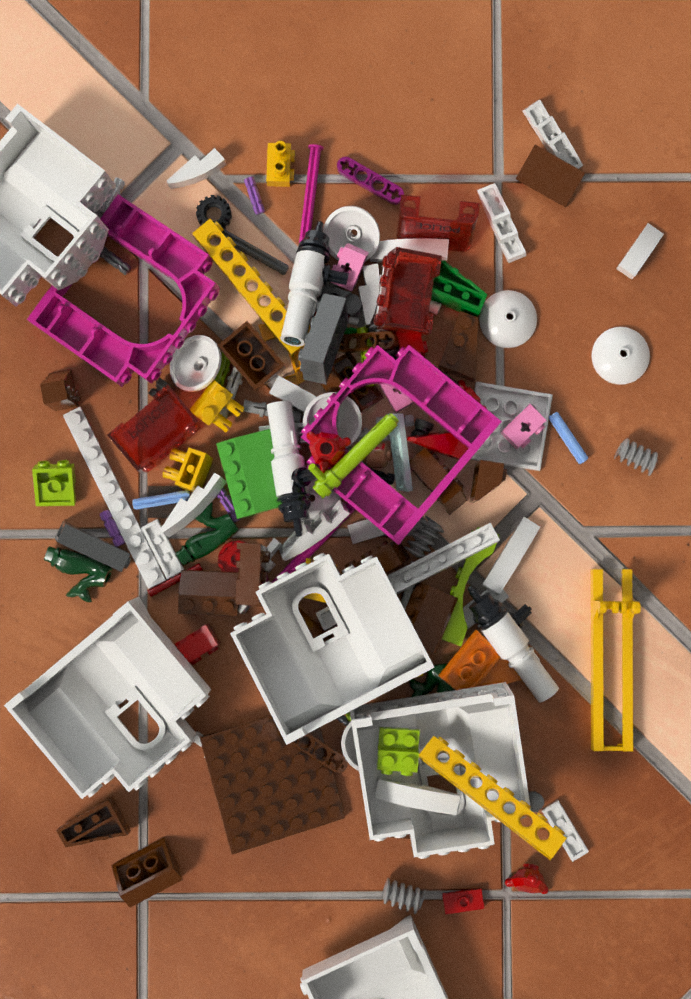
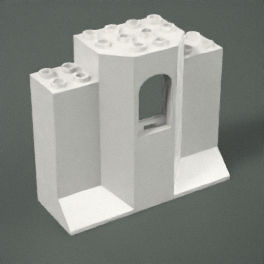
(43, 180)
(318, 680)
(76, 703)
(472, 720)
(379, 968)

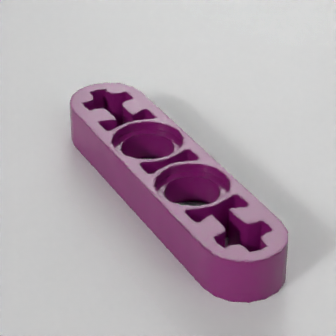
(368, 183)

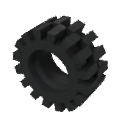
(210, 202)

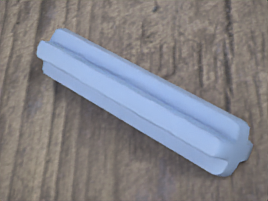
(568, 438)
(159, 500)

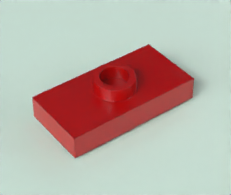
(463, 901)

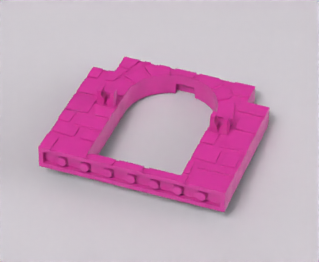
(165, 252)
(434, 395)

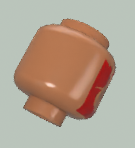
(378, 457)

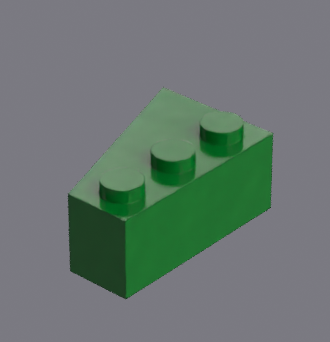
(456, 291)

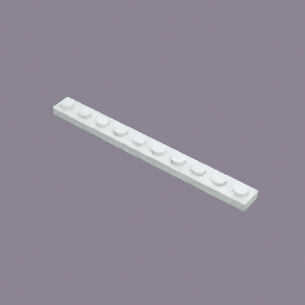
(114, 497)
(430, 565)

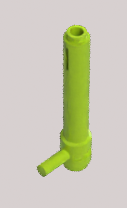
(332, 478)

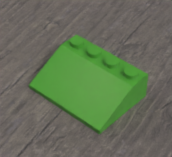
(249, 473)

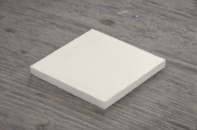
(506, 405)

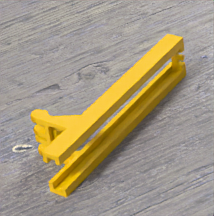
(628, 609)

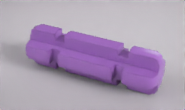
(254, 195)
(228, 504)
(112, 528)

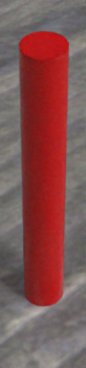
(170, 582)

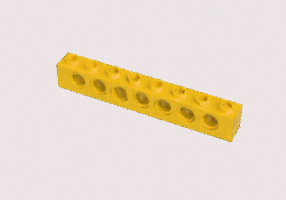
(211, 230)
(505, 796)

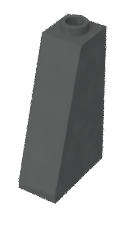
(92, 546)

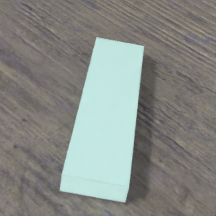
(400, 456)

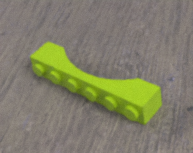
(457, 625)

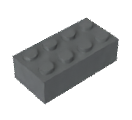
(324, 338)

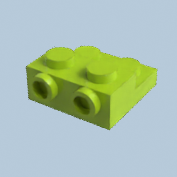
(54, 483)
(398, 750)

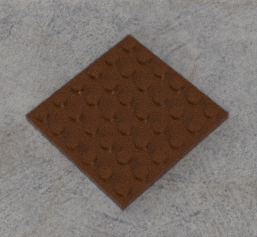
(268, 786)

